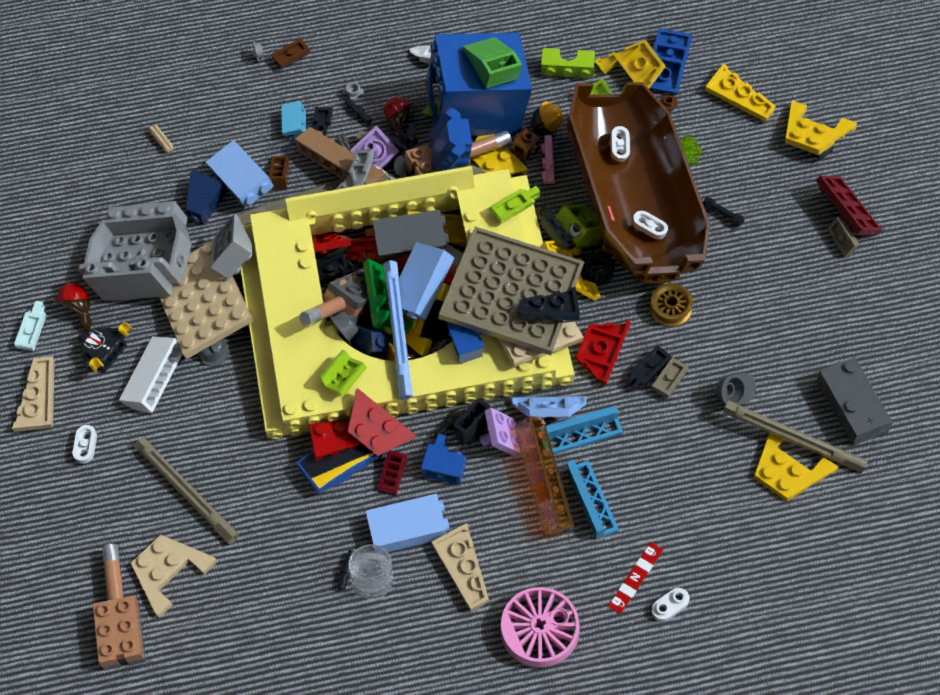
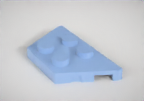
(549, 406)

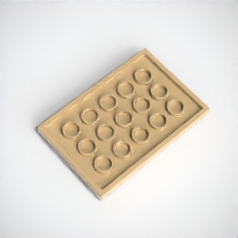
(204, 305)

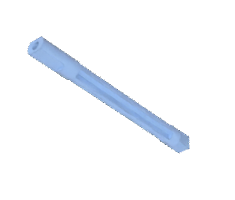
(398, 332)

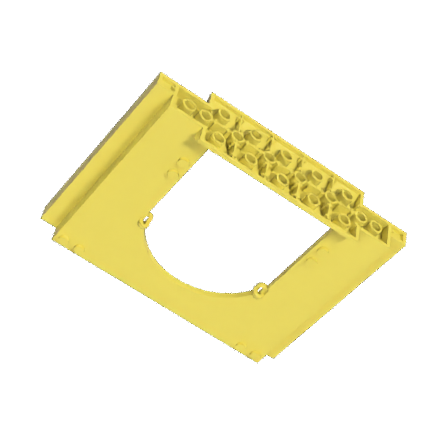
(285, 281)

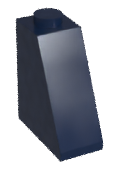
(203, 196)
(370, 340)

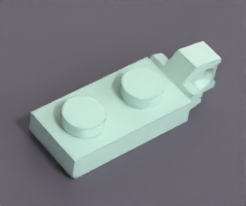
(31, 327)

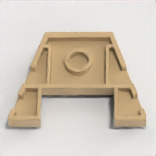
(161, 563)

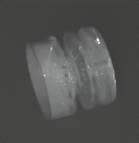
(371, 561)

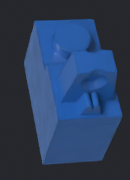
(466, 342)
(443, 465)

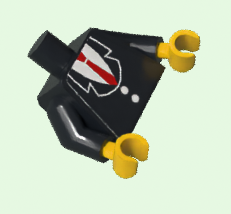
(103, 346)

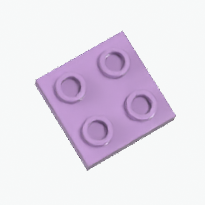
(383, 148)
(501, 432)

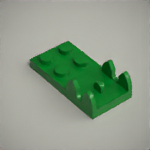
(379, 297)

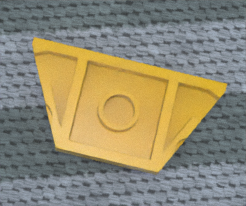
(498, 159)

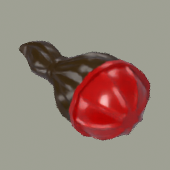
(396, 112)
(76, 299)

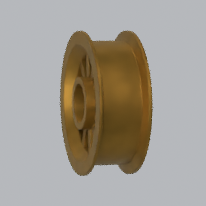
(678, 296)

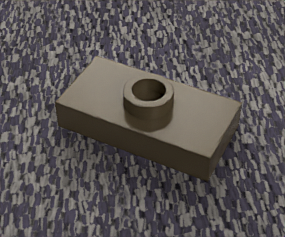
(843, 236)
(670, 377)

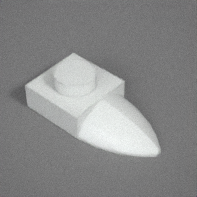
(422, 53)

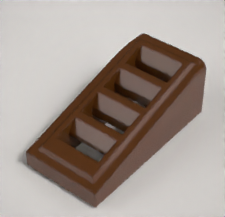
(279, 173)

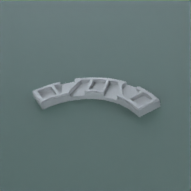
(359, 169)

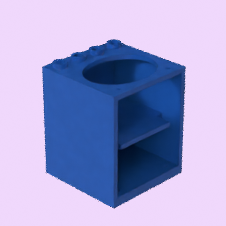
(461, 88)

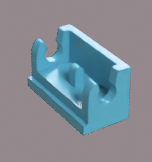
(293, 119)

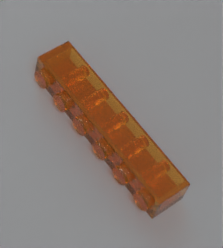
(543, 476)

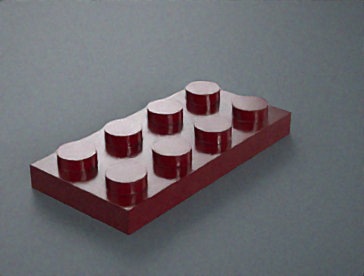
(848, 205)

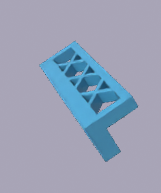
(583, 423)
(587, 501)

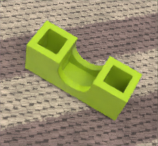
(580, 67)

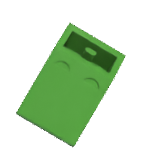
(493, 61)

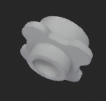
(257, 51)
(353, 90)

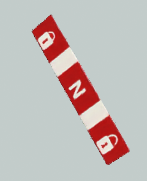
(635, 577)

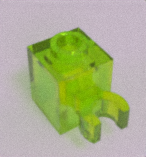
(691, 149)

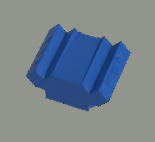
(450, 142)

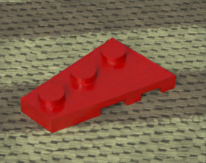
(327, 241)

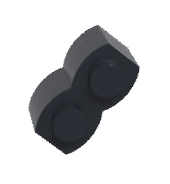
(471, 423)

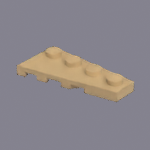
(38, 397)
(461, 563)

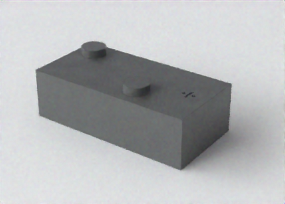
(854, 401)

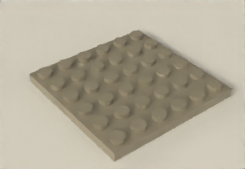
(495, 277)

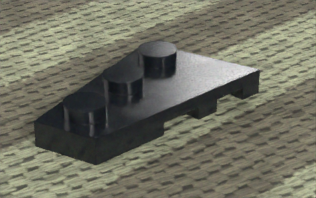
(552, 307)

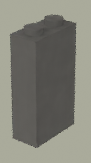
(398, 234)

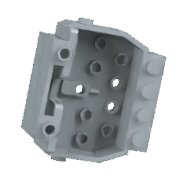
(138, 252)

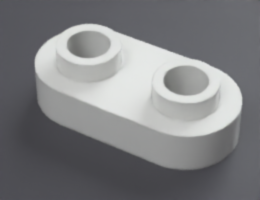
(620, 145)
(650, 225)
(84, 445)
(671, 604)

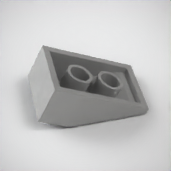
(230, 248)

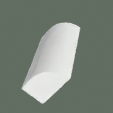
(152, 374)

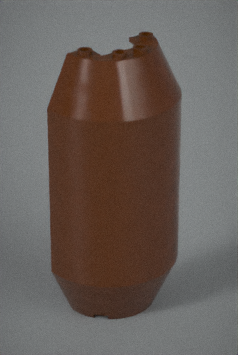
(649, 180)

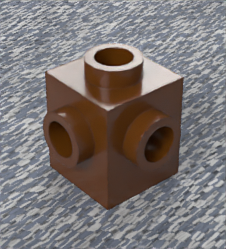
(525, 144)

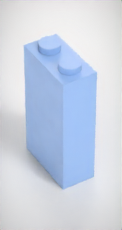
(239, 174)
(422, 279)
(407, 523)

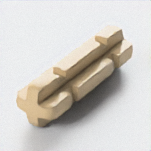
(161, 138)

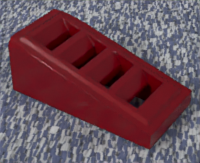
(396, 460)

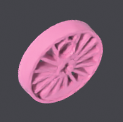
(546, 621)

